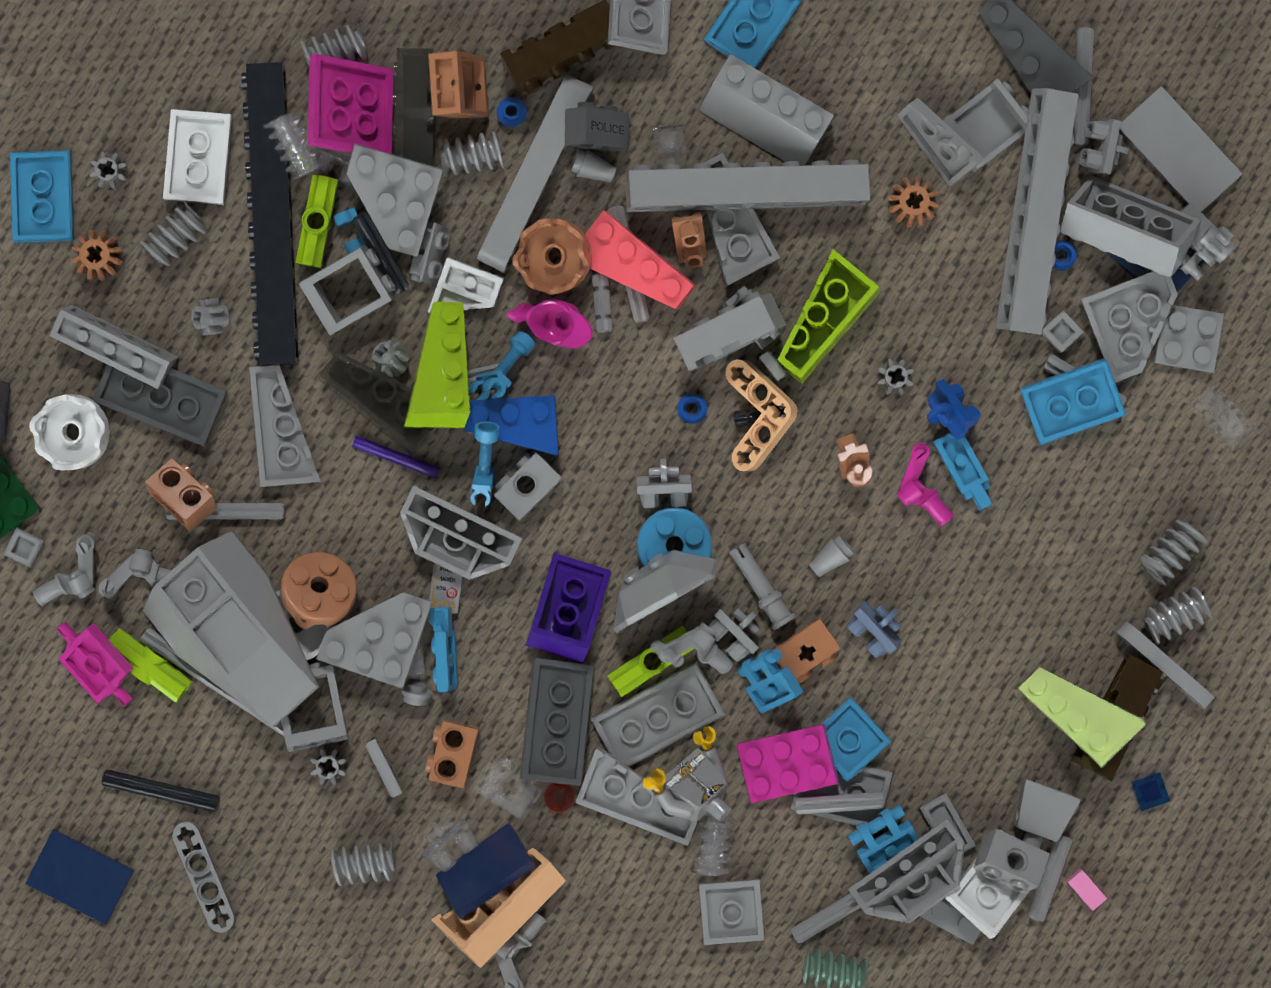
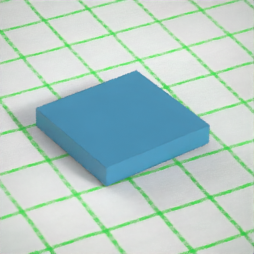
(853, 739)

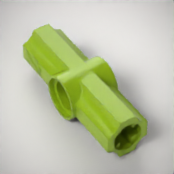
(314, 241)
(151, 667)
(634, 671)

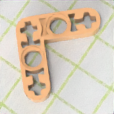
(769, 414)

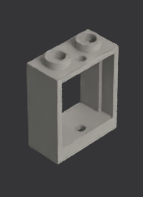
(322, 304)
(323, 735)

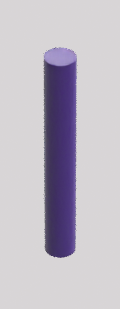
(396, 457)

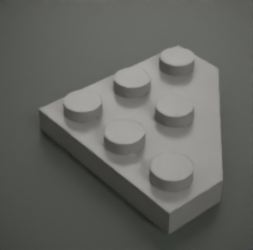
(395, 195)
(1129, 320)
(379, 640)

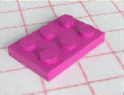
(787, 763)

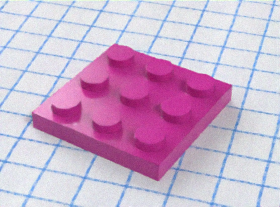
(349, 104)

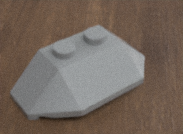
(456, 536)
(659, 584)
(914, 877)

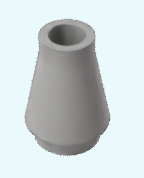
(591, 166)
(832, 555)

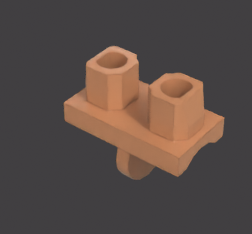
(689, 239)
(854, 461)

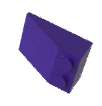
(568, 608)

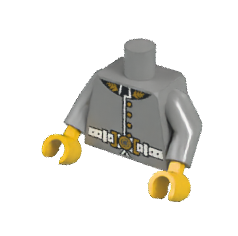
(694, 784)

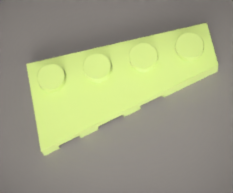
(1087, 719)

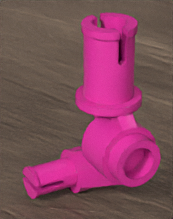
(915, 492)

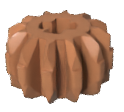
(922, 208)
(85, 255)

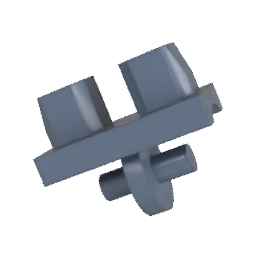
(880, 624)

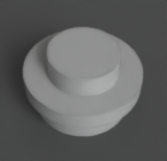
(416, 693)

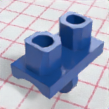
(948, 409)

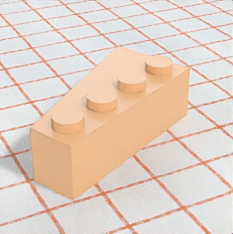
(497, 920)

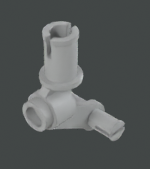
(139, 565)
(78, 582)
(702, 640)
(520, 940)

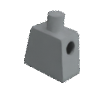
(1043, 812)

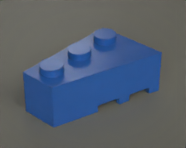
(522, 421)

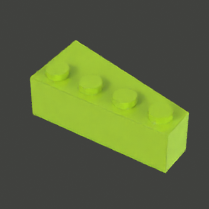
(828, 314)
(441, 375)

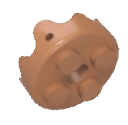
(533, 256)
(313, 607)

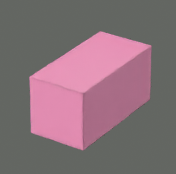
(1086, 889)

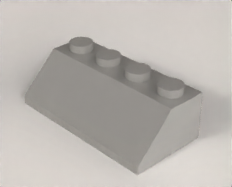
(765, 112)
(1129, 226)

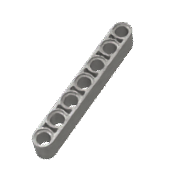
(532, 176)

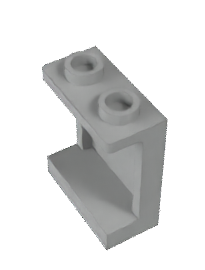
(990, 121)

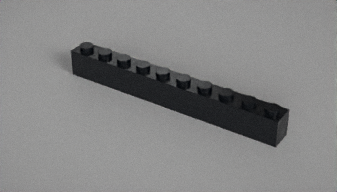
(271, 218)

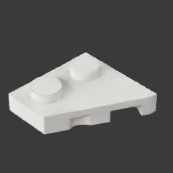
(467, 285)

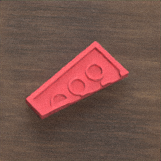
(632, 262)

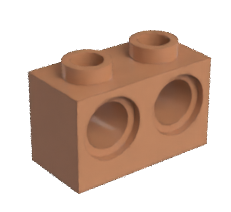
(176, 498)
(459, 755)

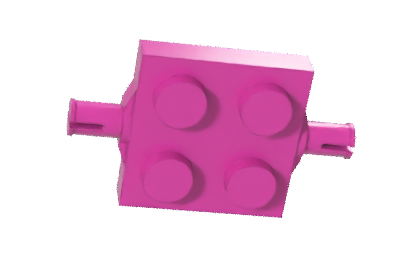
(95, 663)

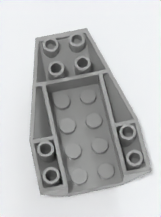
(232, 628)

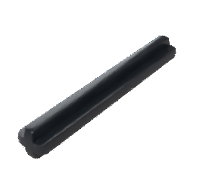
(160, 790)

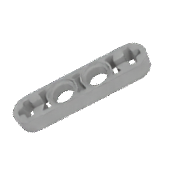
(1162, 662)
(199, 878)

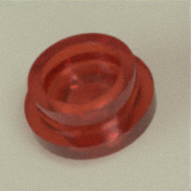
(559, 806)

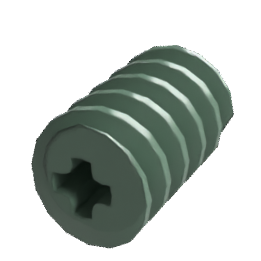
(834, 971)

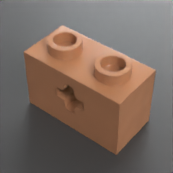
(814, 636)

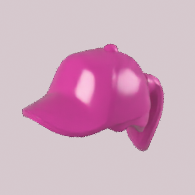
(554, 322)

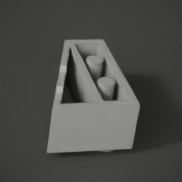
(730, 330)

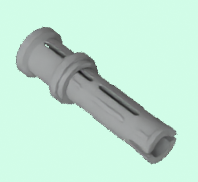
(769, 599)

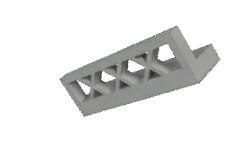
(113, 346)

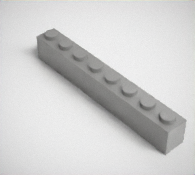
(747, 186)
(1037, 210)

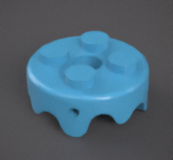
(670, 523)

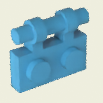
(775, 688)
(887, 845)

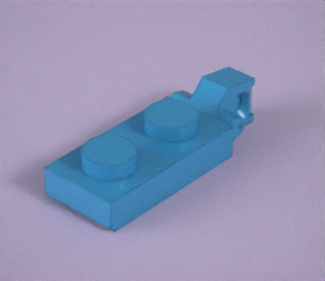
(964, 468)
(444, 648)

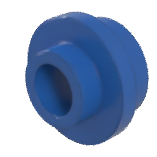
(515, 120)
(1070, 252)
(692, 418)

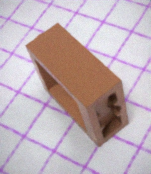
(461, 99)

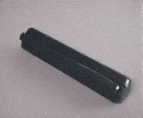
(375, 241)

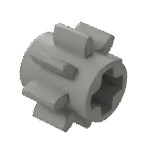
(110, 179)
(1215, 244)
(210, 316)
(390, 358)
(887, 379)
(336, 764)

